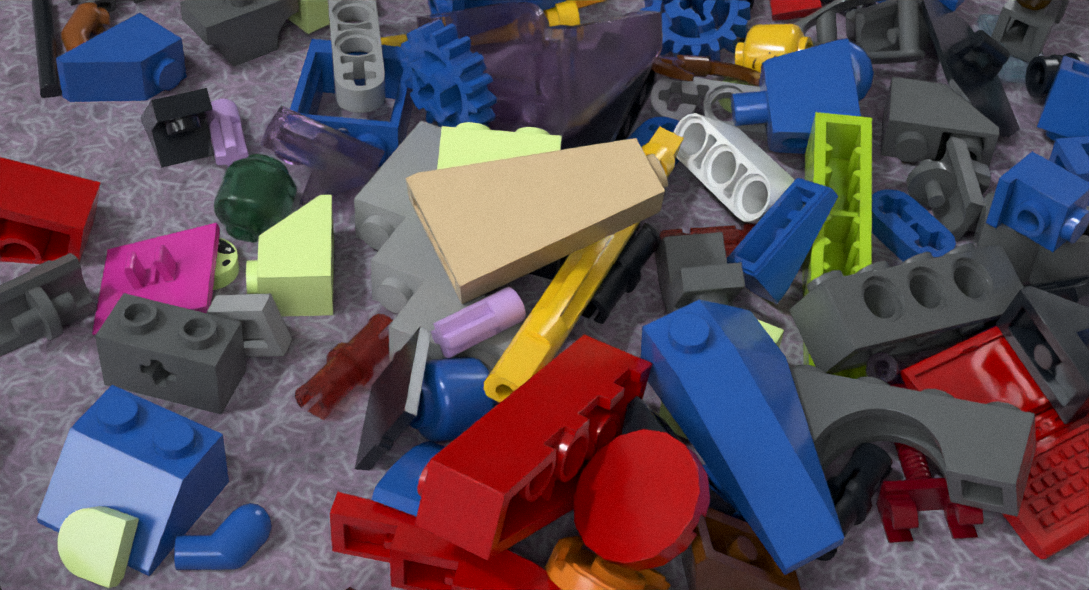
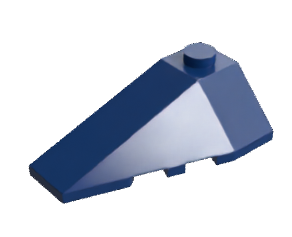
(747, 423)

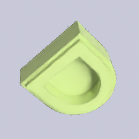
(97, 544)

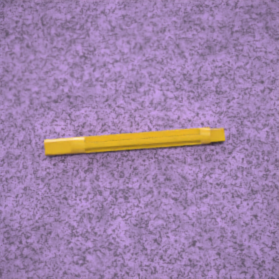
(567, 295)

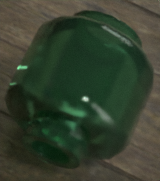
(254, 196)

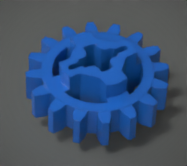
(689, 35)
(447, 76)

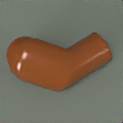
(85, 20)

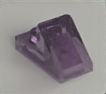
(335, 157)

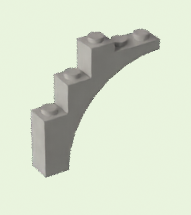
(406, 268)

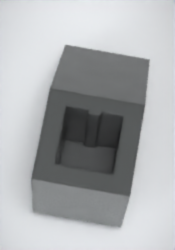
(925, 115)

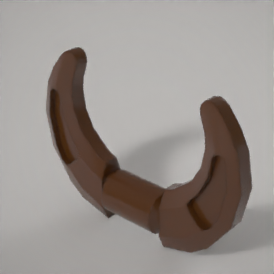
(690, 66)

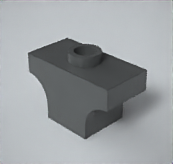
(238, 27)

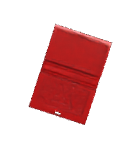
(1057, 488)

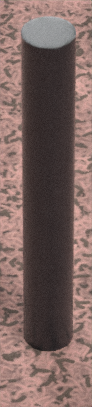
(46, 48)

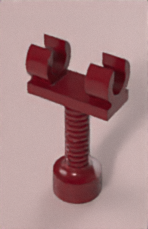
(920, 492)

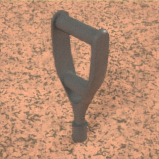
(908, 23)

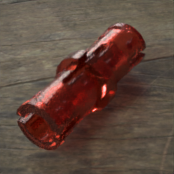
(346, 367)

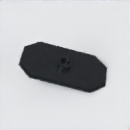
(971, 64)

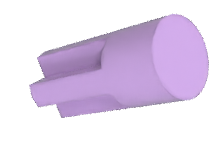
(226, 132)
(478, 321)

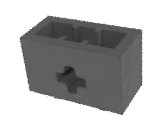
(171, 353)

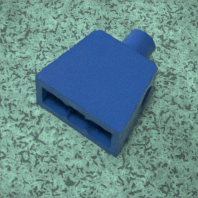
(795, 89)

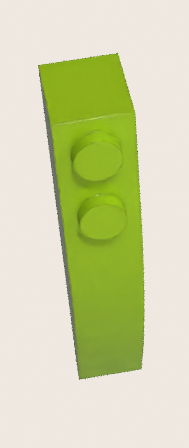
(841, 159)

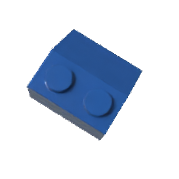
(141, 464)

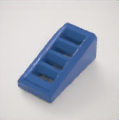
(783, 238)

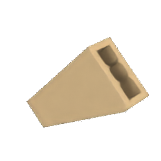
(530, 210)

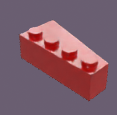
(43, 213)
(528, 452)

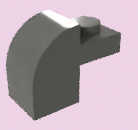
(696, 269)

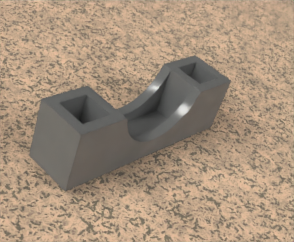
(976, 445)

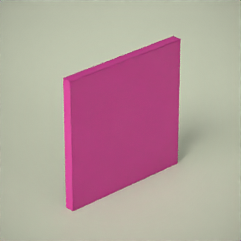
(164, 269)

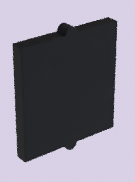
(393, 400)

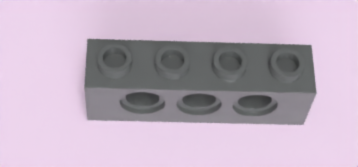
(904, 306)

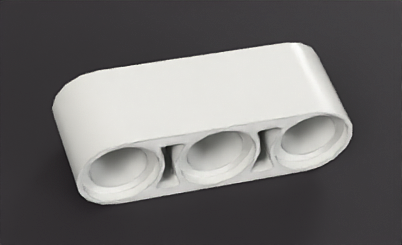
(731, 166)

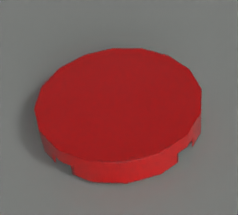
(641, 499)

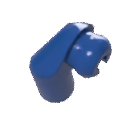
(229, 545)

